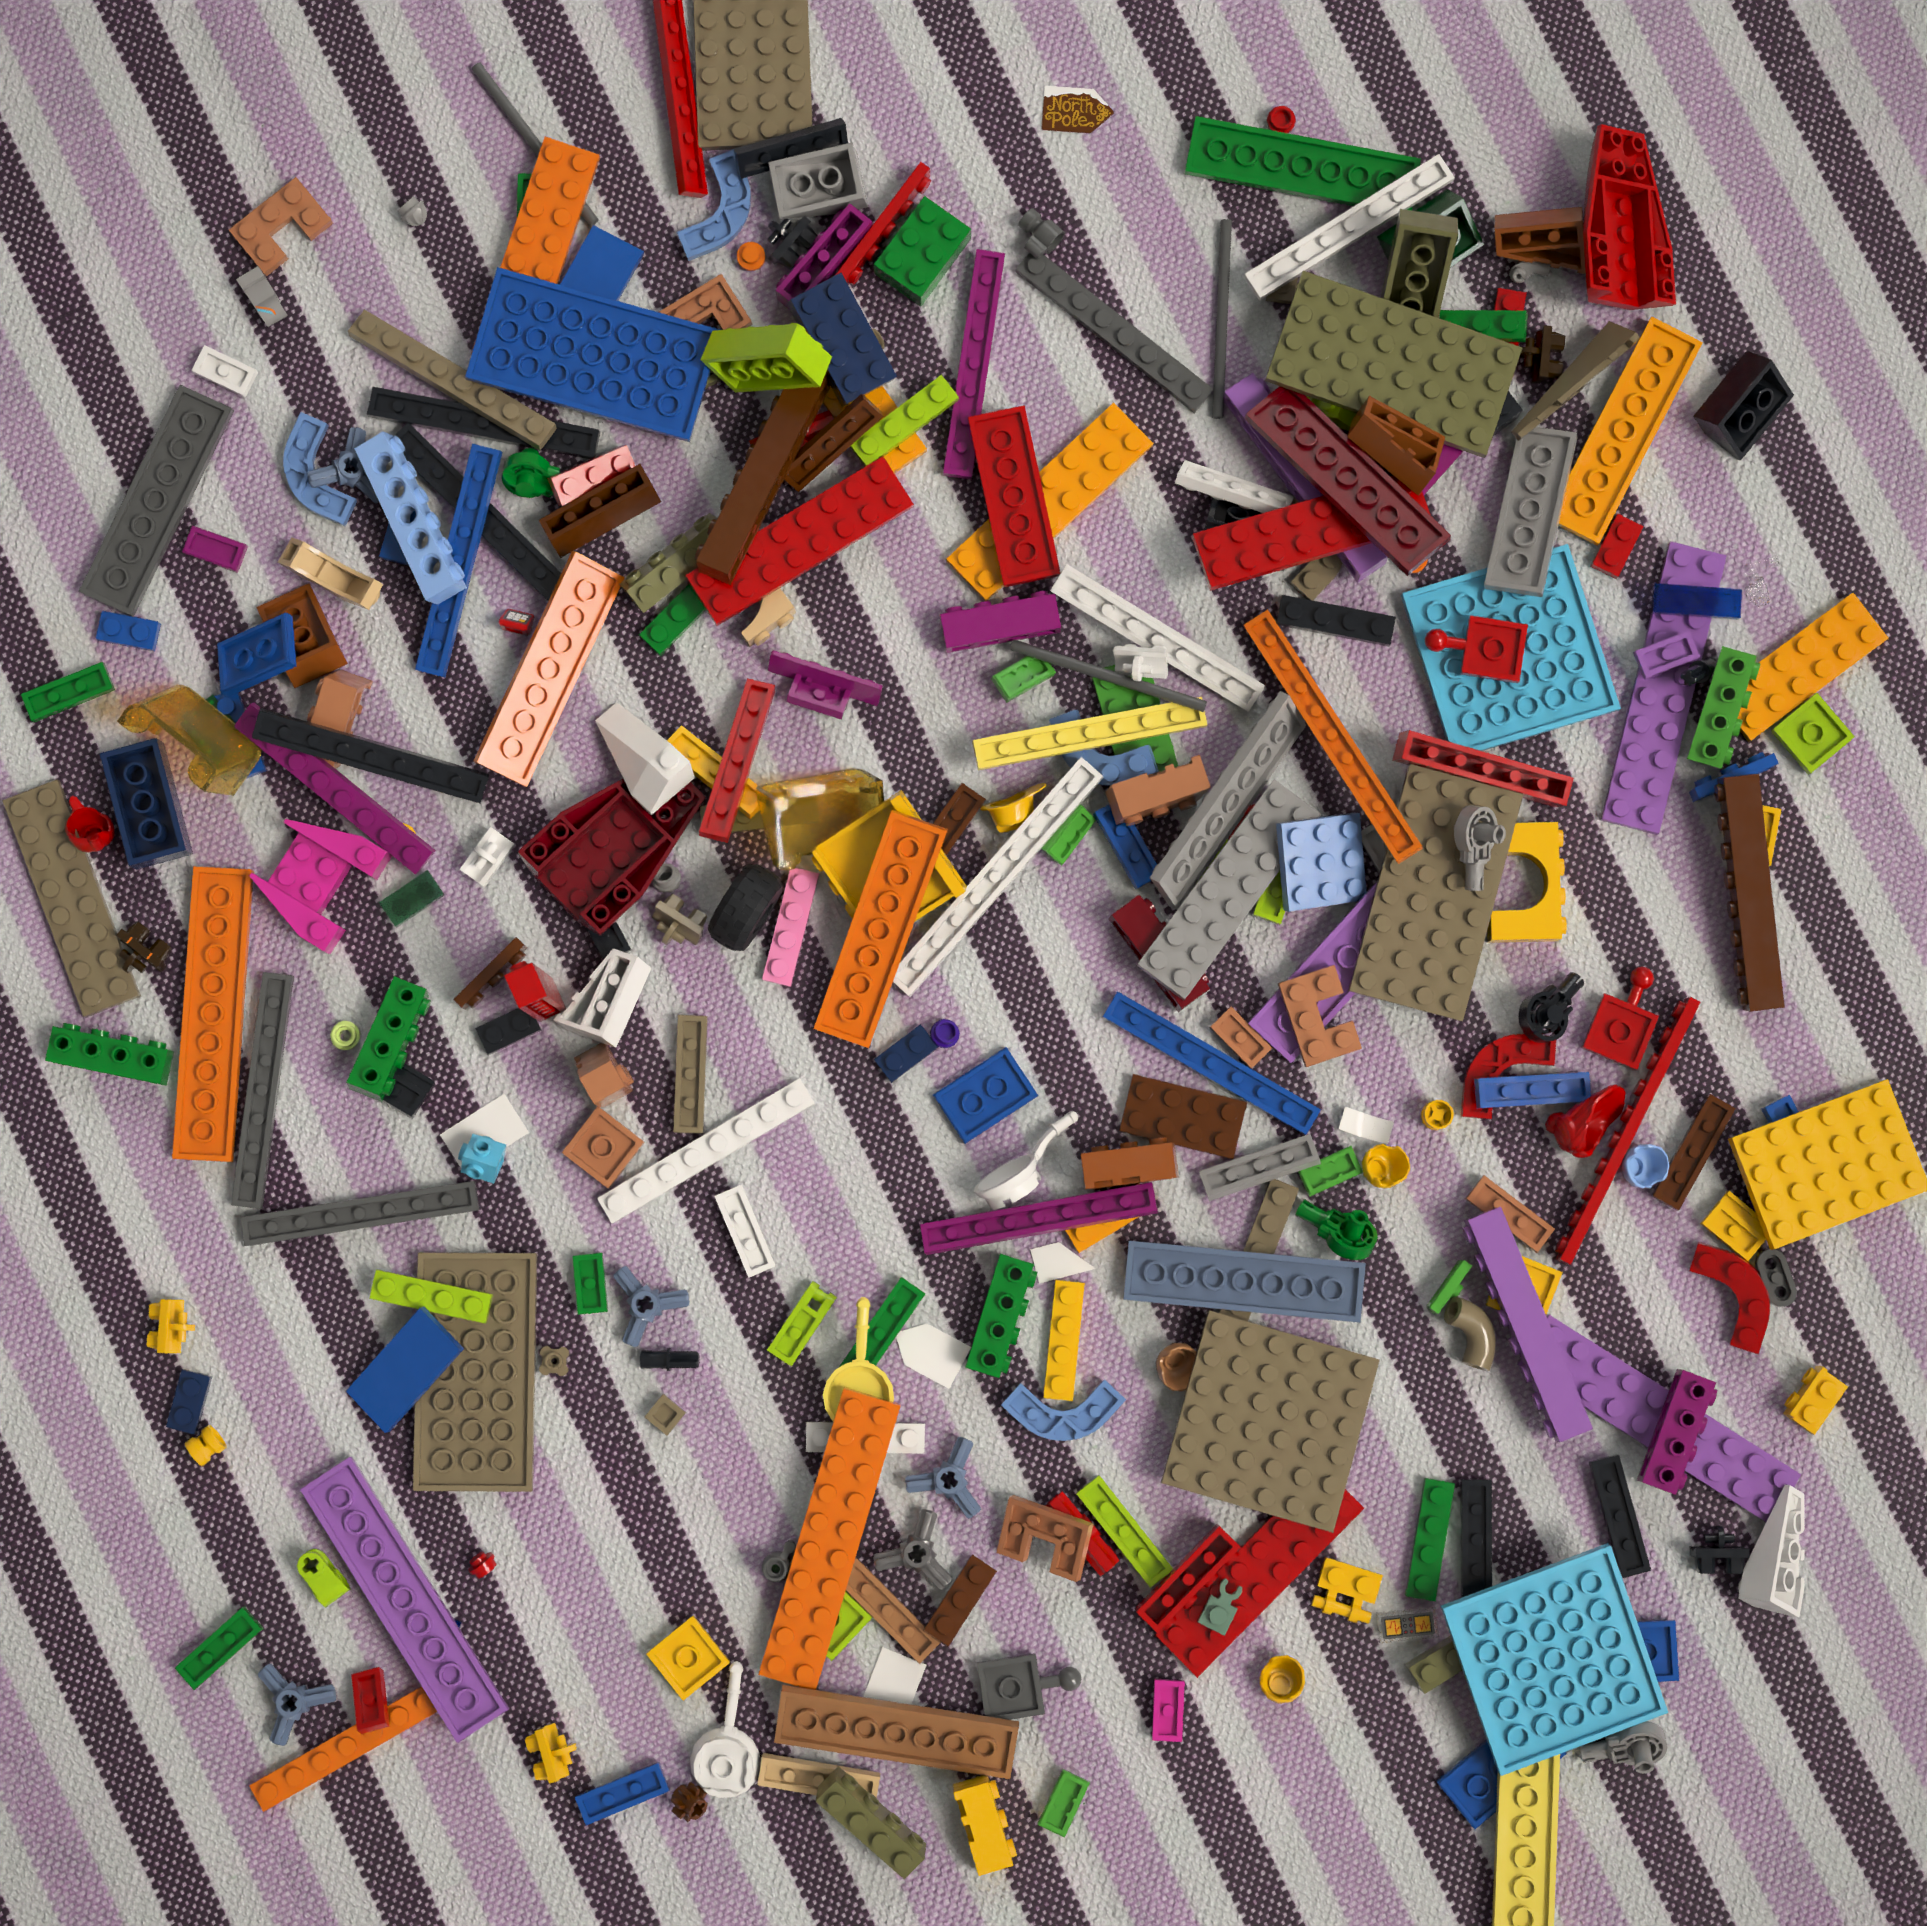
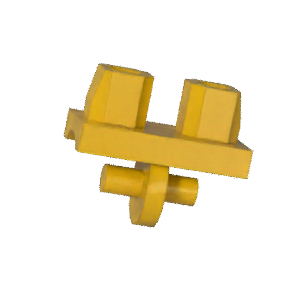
(171, 1326)
(553, 1752)

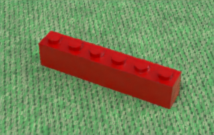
(1472, 764)
(534, 991)

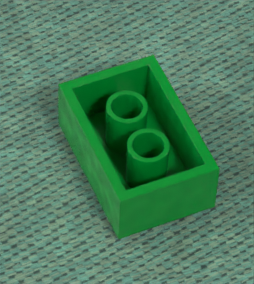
(922, 251)

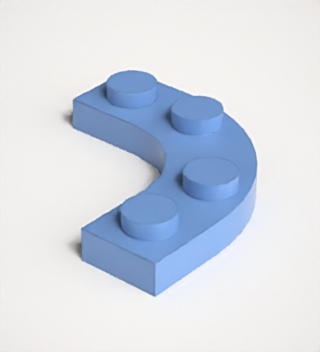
(727, 219)
(300, 459)
(1113, 768)
(1065, 1424)

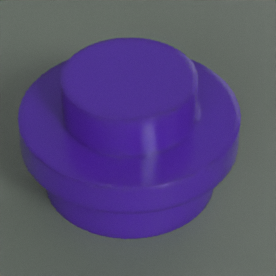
(944, 1033)

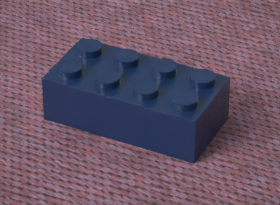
(838, 323)
(146, 803)

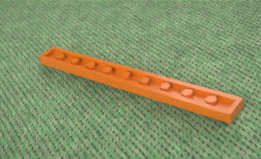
(1333, 737)

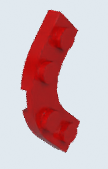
(1497, 1057)
(1749, 1290)

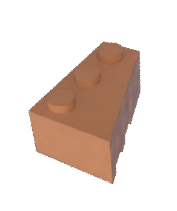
(338, 702)
(1158, 792)
(602, 1075)

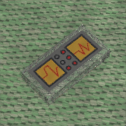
(1407, 1625)

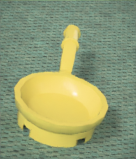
(859, 1373)

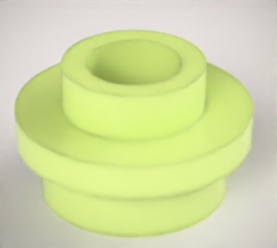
(337, 1031)

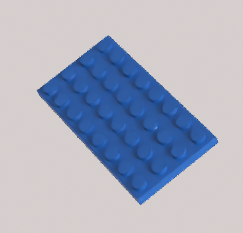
(591, 354)

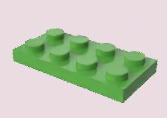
(1117, 699)

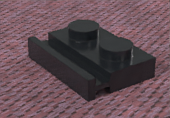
(409, 1091)

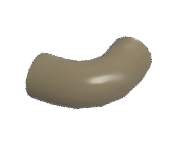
(1478, 1332)

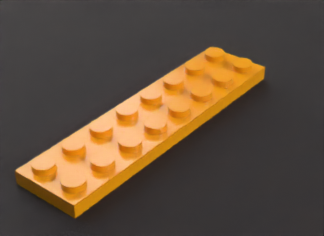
(1626, 429)
(1069, 487)

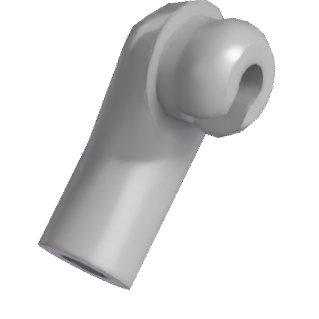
(1524, 270)

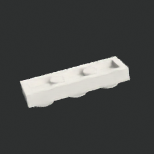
(745, 1231)

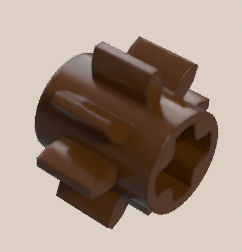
(689, 1802)

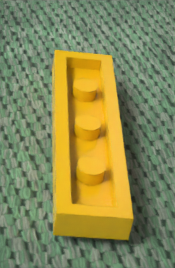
(705, 766)
(1063, 1340)

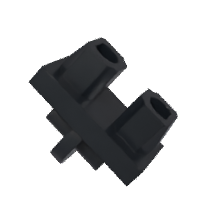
(784, 253)
(1706, 1555)

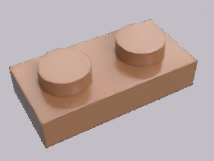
(1240, 1037)

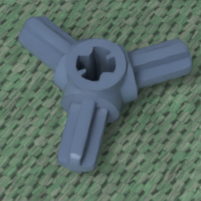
(337, 473)
(635, 1292)
(933, 1480)
(305, 1699)

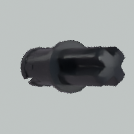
(1699, 671)
(669, 1359)

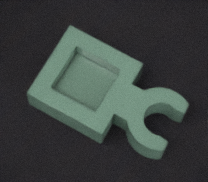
(1218, 1611)

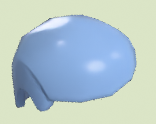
(1645, 1165)

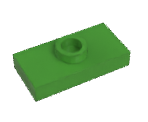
(1022, 677)
(1069, 835)
(1331, 1171)
(1450, 1287)
(1063, 1803)

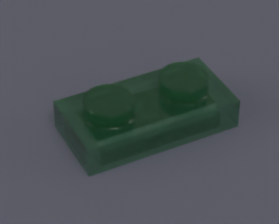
(412, 898)

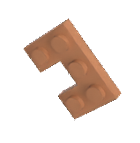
(259, 226)
(709, 300)
(1300, 1000)
(1029, 1519)

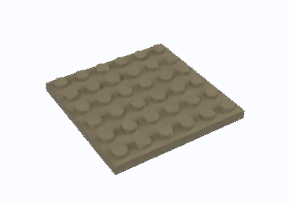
(1270, 1421)

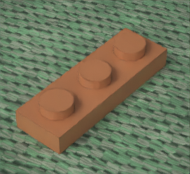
(1522, 1221)

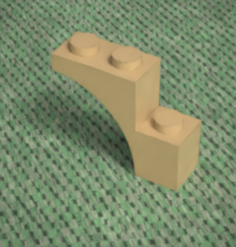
(330, 574)
(774, 612)

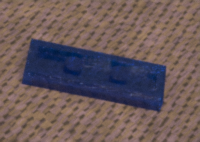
(1696, 601)

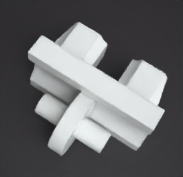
(1141, 661)
(487, 856)

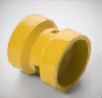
(1441, 1113)
(205, 1445)

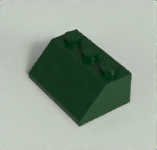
(1450, 205)

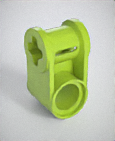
(324, 1580)

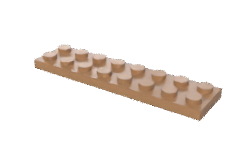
(896, 1732)

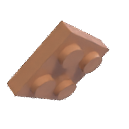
(603, 1147)

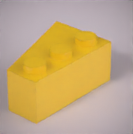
(984, 1824)

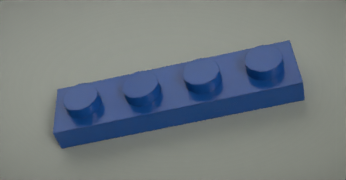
(1532, 1090)

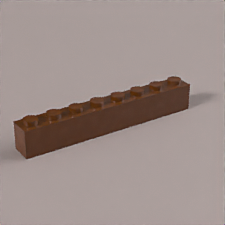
(759, 481)
(1750, 892)

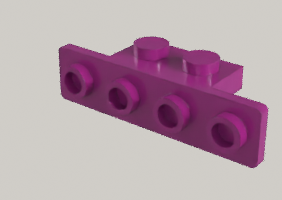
(822, 687)

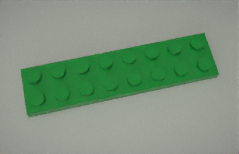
(1291, 162)

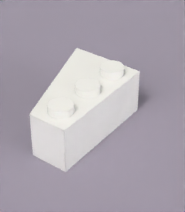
(607, 999)

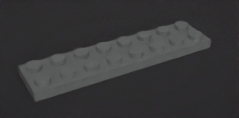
(156, 500)

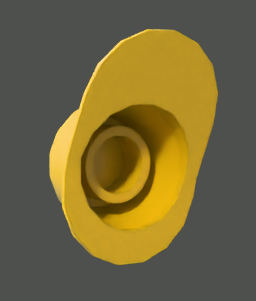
(1013, 811)

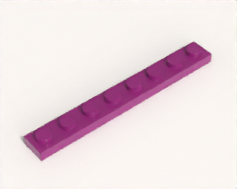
(974, 361)
(345, 798)
(1039, 1218)

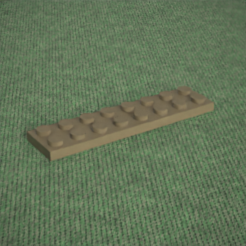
(71, 899)

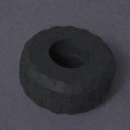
(745, 907)

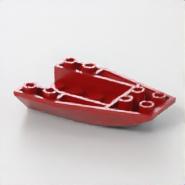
(1625, 226)

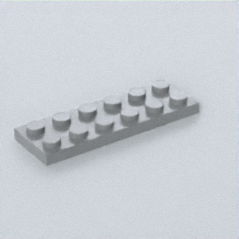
(1531, 512)

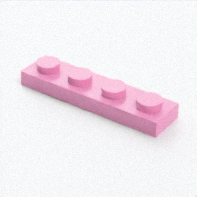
(790, 927)

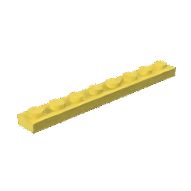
(1086, 734)

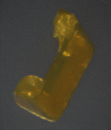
(221, 751)
(811, 809)

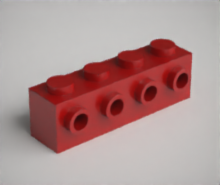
(1192, 1573)

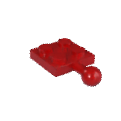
(1490, 649)
(1620, 1027)

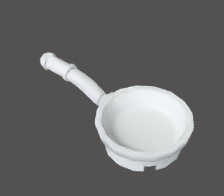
(1019, 1175)
(725, 1758)

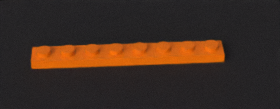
(339, 1751)

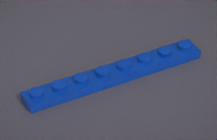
(464, 540)
(1211, 1063)

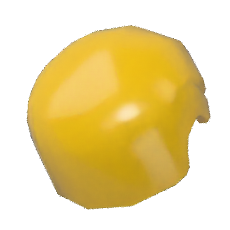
(1385, 1166)
(1282, 1679)

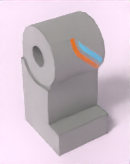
(262, 296)

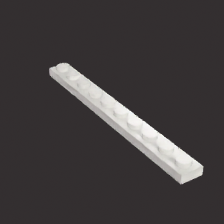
(996, 876)

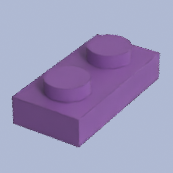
(1666, 655)

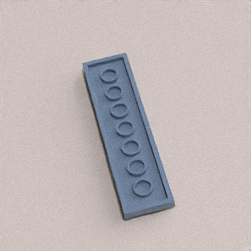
(1244, 1281)

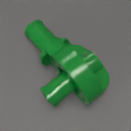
(532, 475)
(1341, 1230)

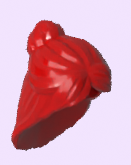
(1586, 1122)

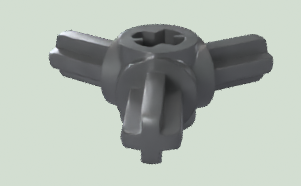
(928, 1563)

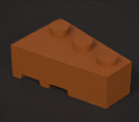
(1542, 237)
(1397, 443)
(1129, 1164)

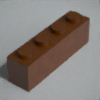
(600, 510)

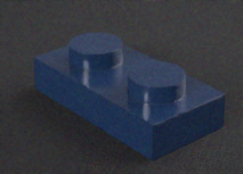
(905, 1053)
(189, 1401)

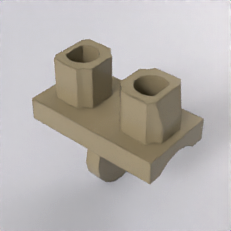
(675, 924)

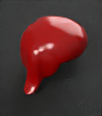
(93, 827)

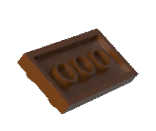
(1183, 1116)

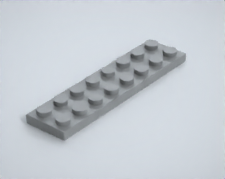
(1228, 800)
(1223, 894)

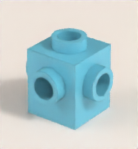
(482, 1158)

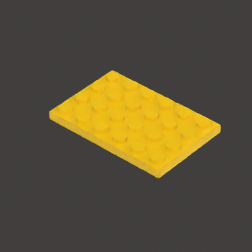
(1829, 1164)

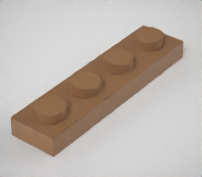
(889, 1612)

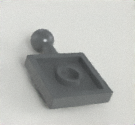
(1014, 1689)

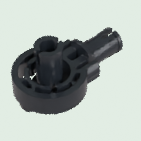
(1551, 1013)

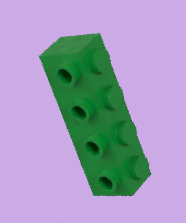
(388, 1039)
(110, 1055)
(999, 1316)

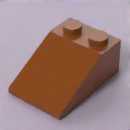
(314, 640)

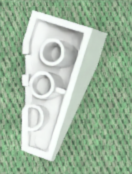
(644, 758)
(1772, 1570)

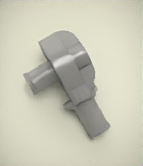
(1476, 841)
(1630, 1746)

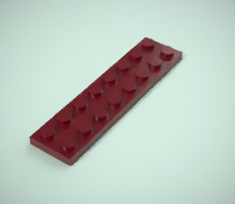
(1348, 478)

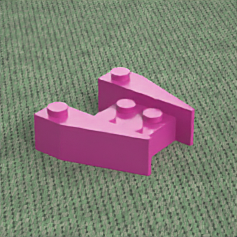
(312, 875)

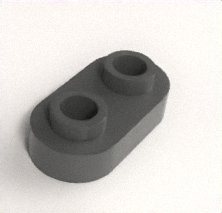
(1777, 1276)

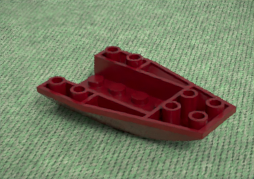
(607, 851)

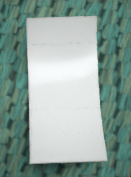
(1366, 1125)

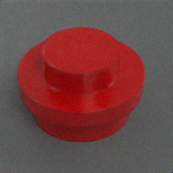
(1281, 119)
(482, 1564)

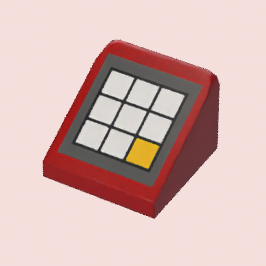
(517, 622)

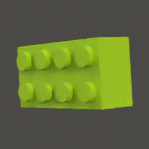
(766, 358)

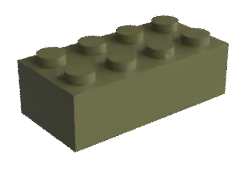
(1420, 260)

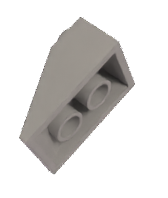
(818, 182)

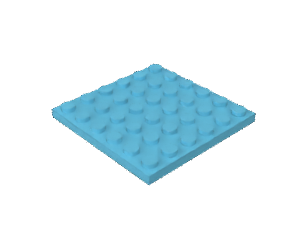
(1562, 663)
(1554, 1659)

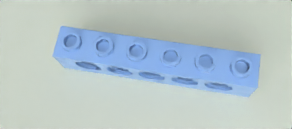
(374, 458)

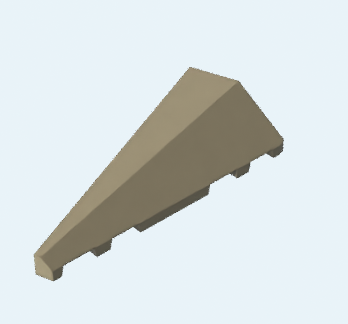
(1599, 354)

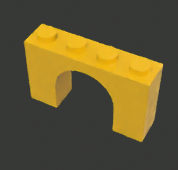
(1543, 921)

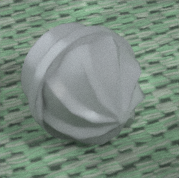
(413, 212)
(667, 878)

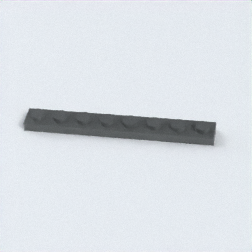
(1115, 331)
(262, 1090)
(360, 1213)

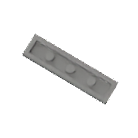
(1259, 1167)

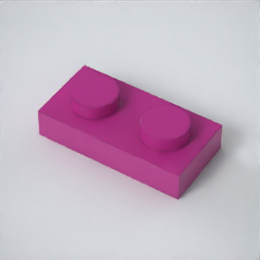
(1168, 1710)

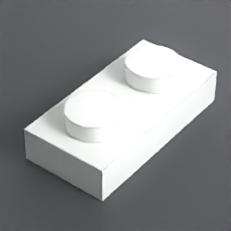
(224, 371)

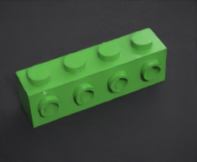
(1722, 707)

